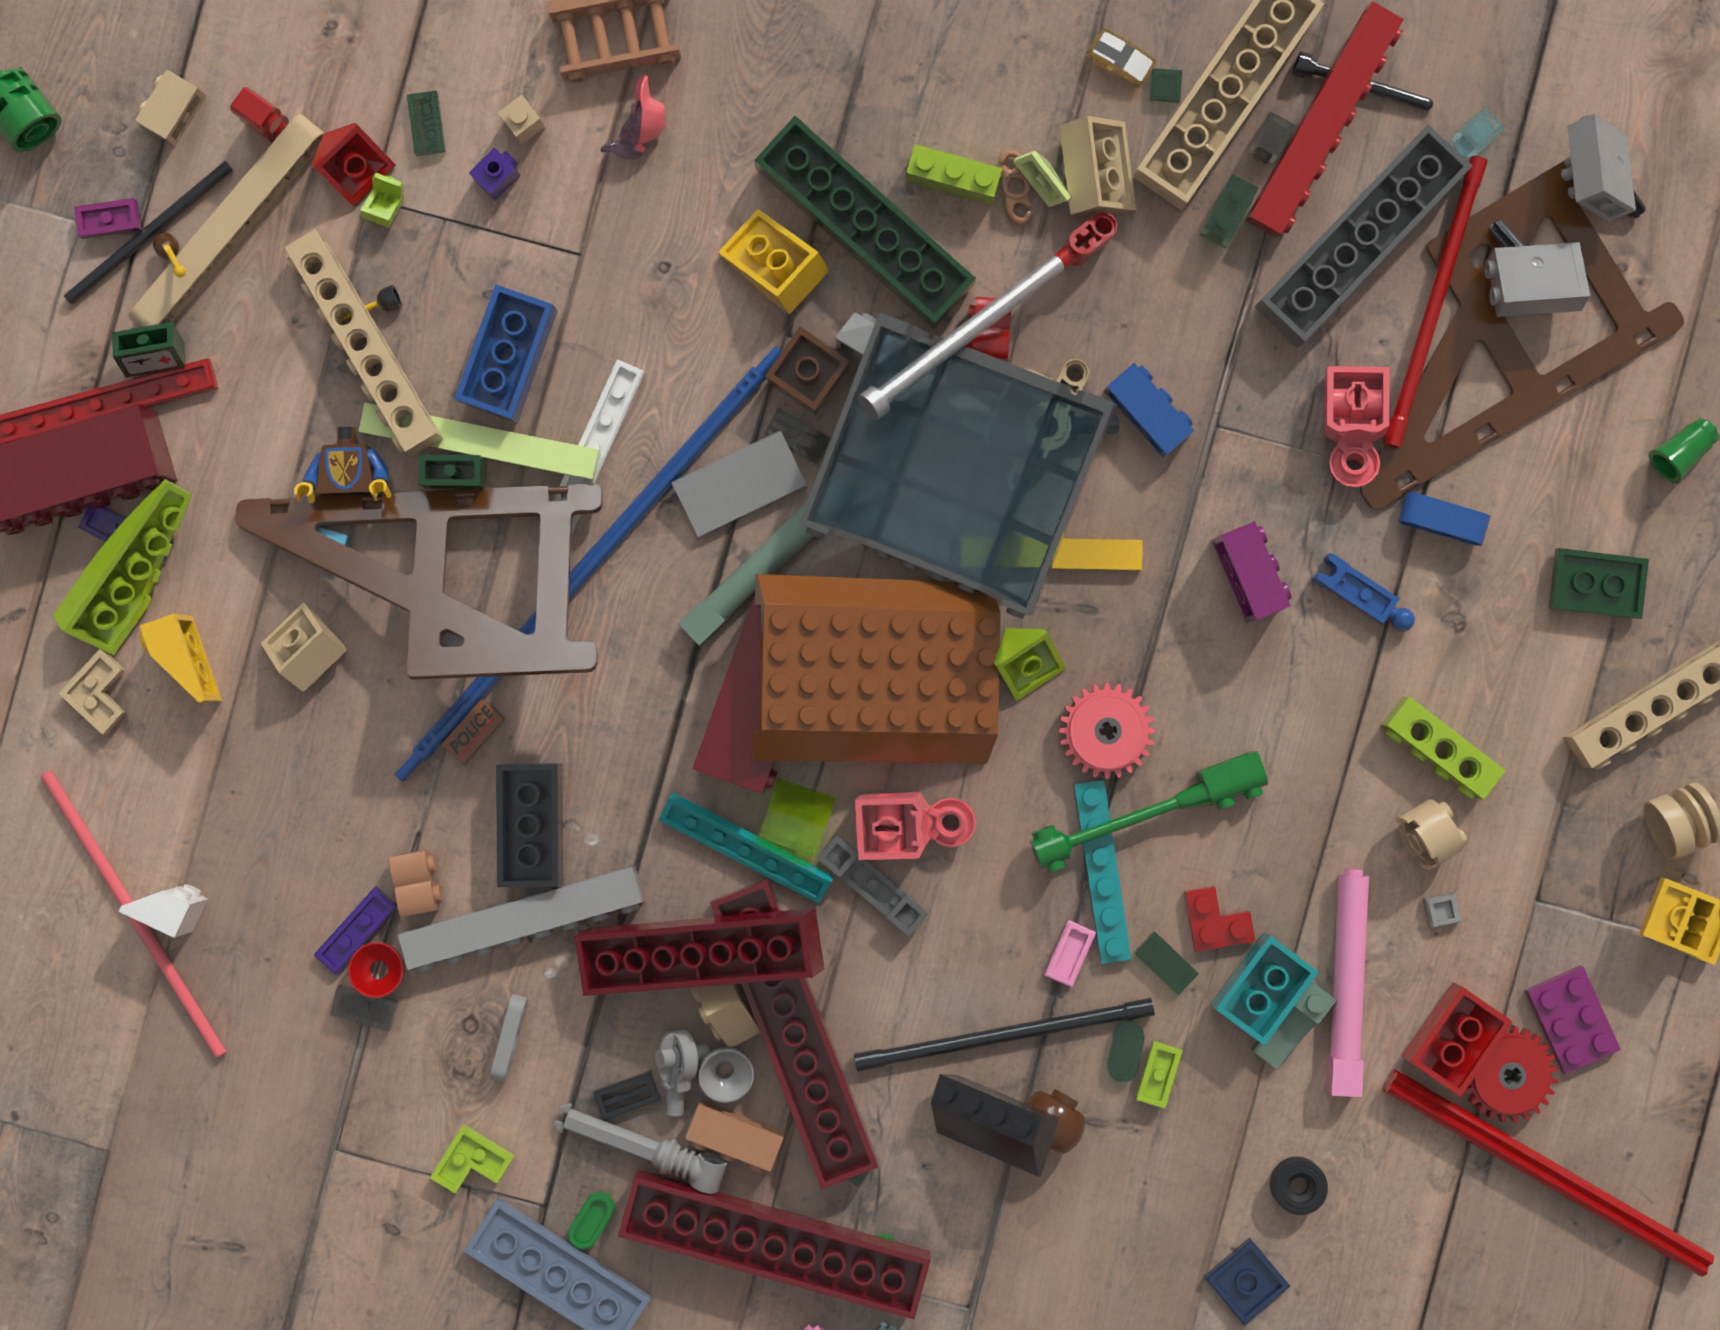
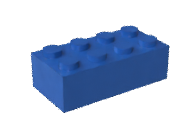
(506, 353)

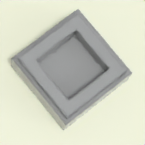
(1442, 910)

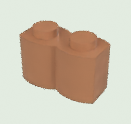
(415, 882)

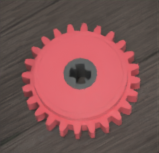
(1096, 750)

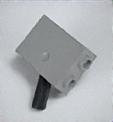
(1535, 276)

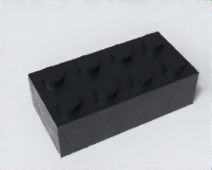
(529, 825)

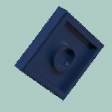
(1246, 1281)

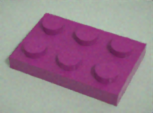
(1572, 1019)

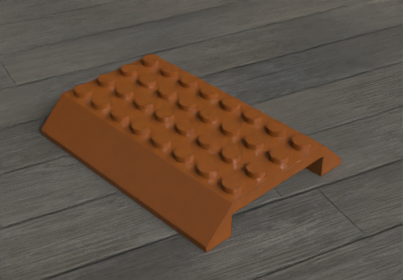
(876, 671)

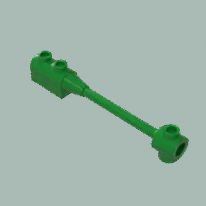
(1216, 785)

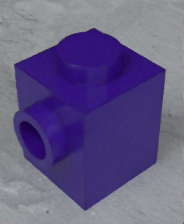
(495, 173)

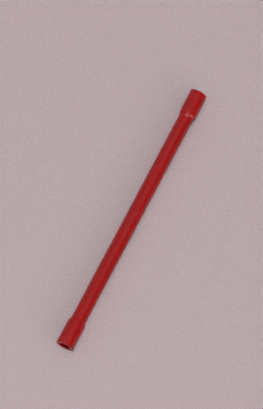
(1399, 421)

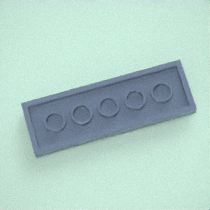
(555, 1271)

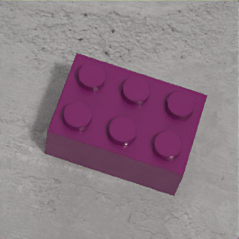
(1252, 572)

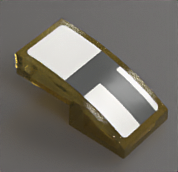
(1121, 56)

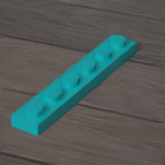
(745, 848)
(1102, 874)

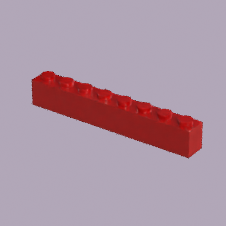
(1324, 120)

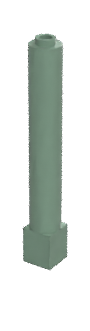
(740, 585)

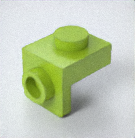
(383, 200)

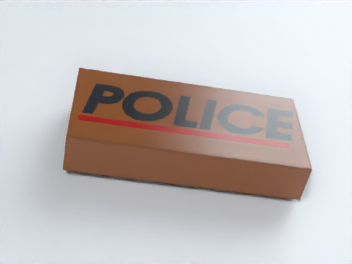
(473, 731)

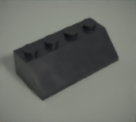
(993, 1123)

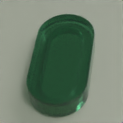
(1125, 1051)

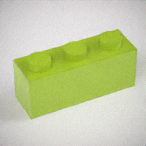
(953, 174)

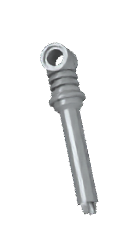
(704, 1170)

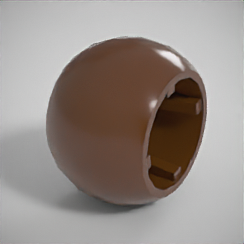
(1070, 1122)

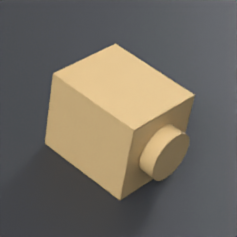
(521, 120)

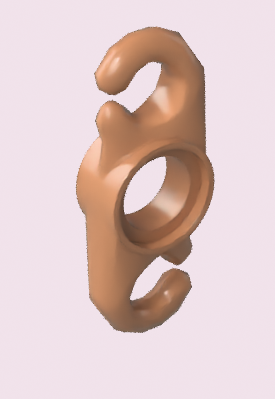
(1010, 199)

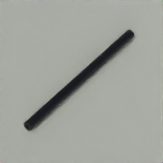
(148, 232)

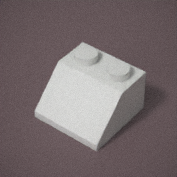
(169, 911)

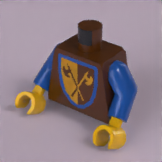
(345, 470)

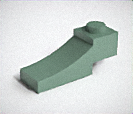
(1302, 1018)

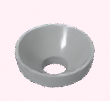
(730, 1087)

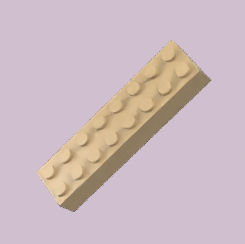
(1224, 97)

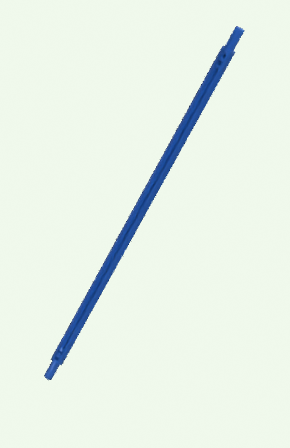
(602, 548)

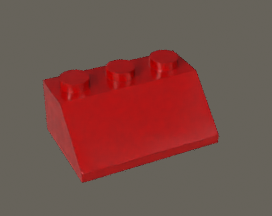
(1457, 1039)

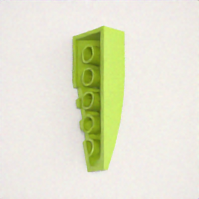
(121, 575)

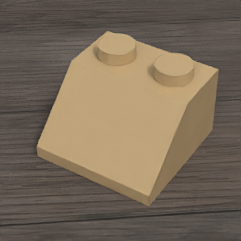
(303, 647)

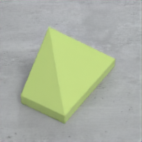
(1042, 178)

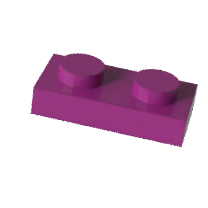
(107, 218)

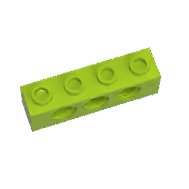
(1483, 772)

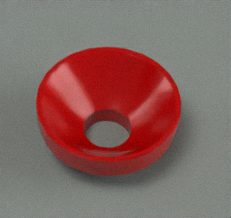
(360, 970)

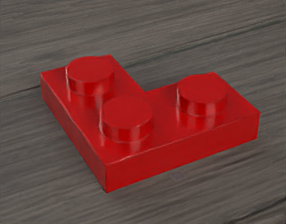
(1210, 928)

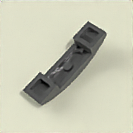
(873, 885)

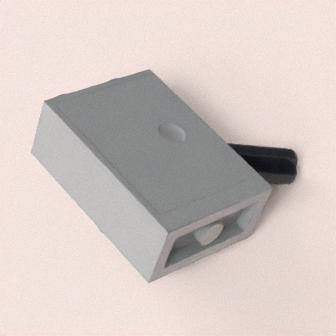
(1601, 169)

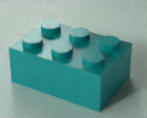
(1264, 988)

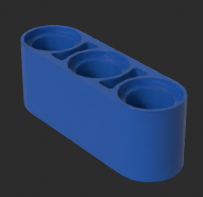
(1444, 518)

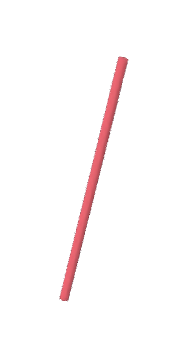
(123, 898)

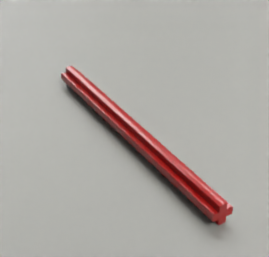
(1548, 1173)

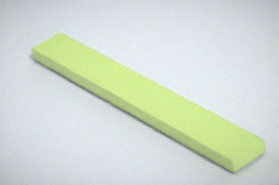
(497, 445)

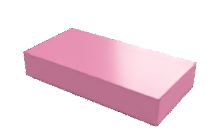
(1069, 953)

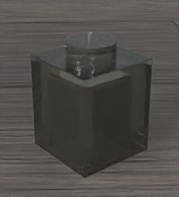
(1271, 138)

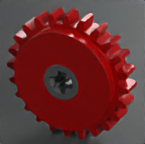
(1528, 1081)

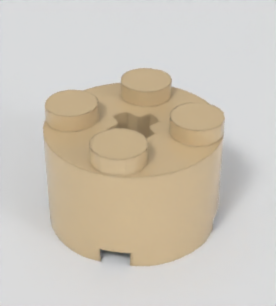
(1431, 833)

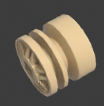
(1683, 820)

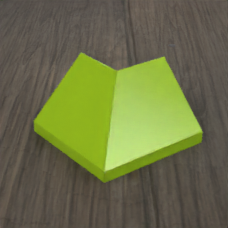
(1027, 660)

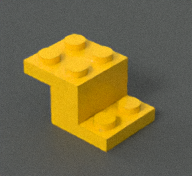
(1684, 921)

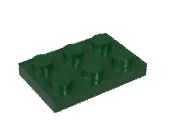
(1598, 583)

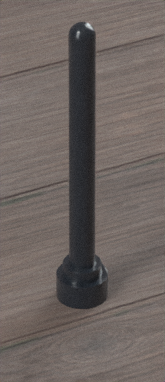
(1308, 66)

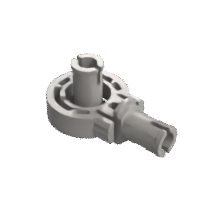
(677, 1066)

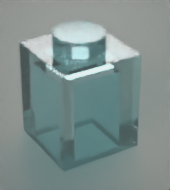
(1477, 133)

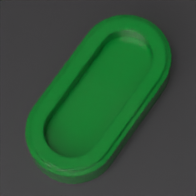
(591, 1220)

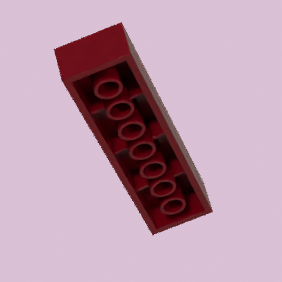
(700, 952)

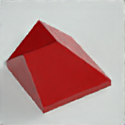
(350, 160)

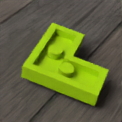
(468, 1152)

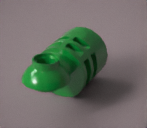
(25, 112)

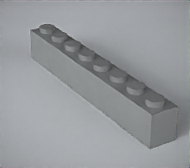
(521, 918)

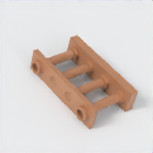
(567, 10)

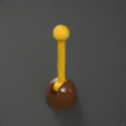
(169, 251)

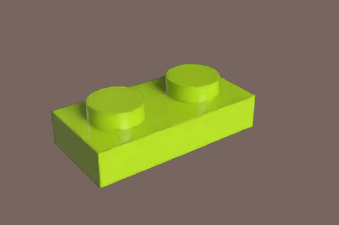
(1158, 1074)

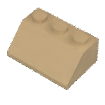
(1097, 166)

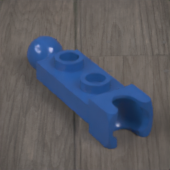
(1364, 594)

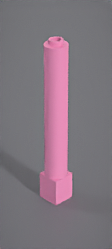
(1344, 1062)

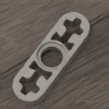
(508, 1038)

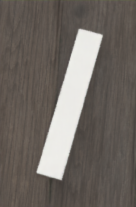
(607, 420)

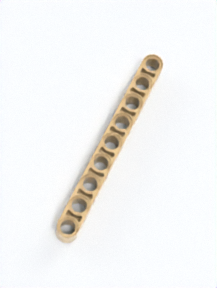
(229, 223)

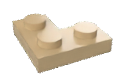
(87, 692)

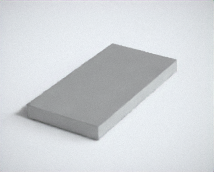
(739, 483)

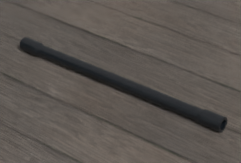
(1126, 1011)

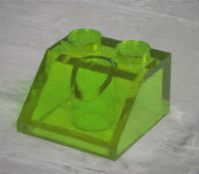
(797, 817)

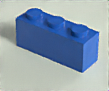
(1149, 409)

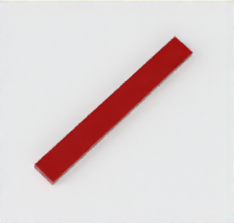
(143, 390)

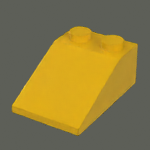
(774, 261)
(179, 650)

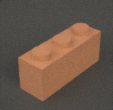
(734, 1136)

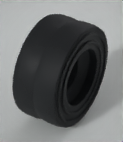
(1311, 1198)

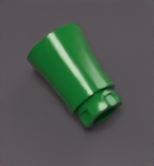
(1683, 450)

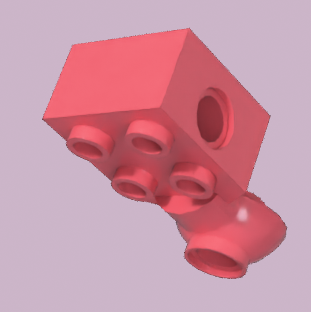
(1355, 418)
(904, 824)

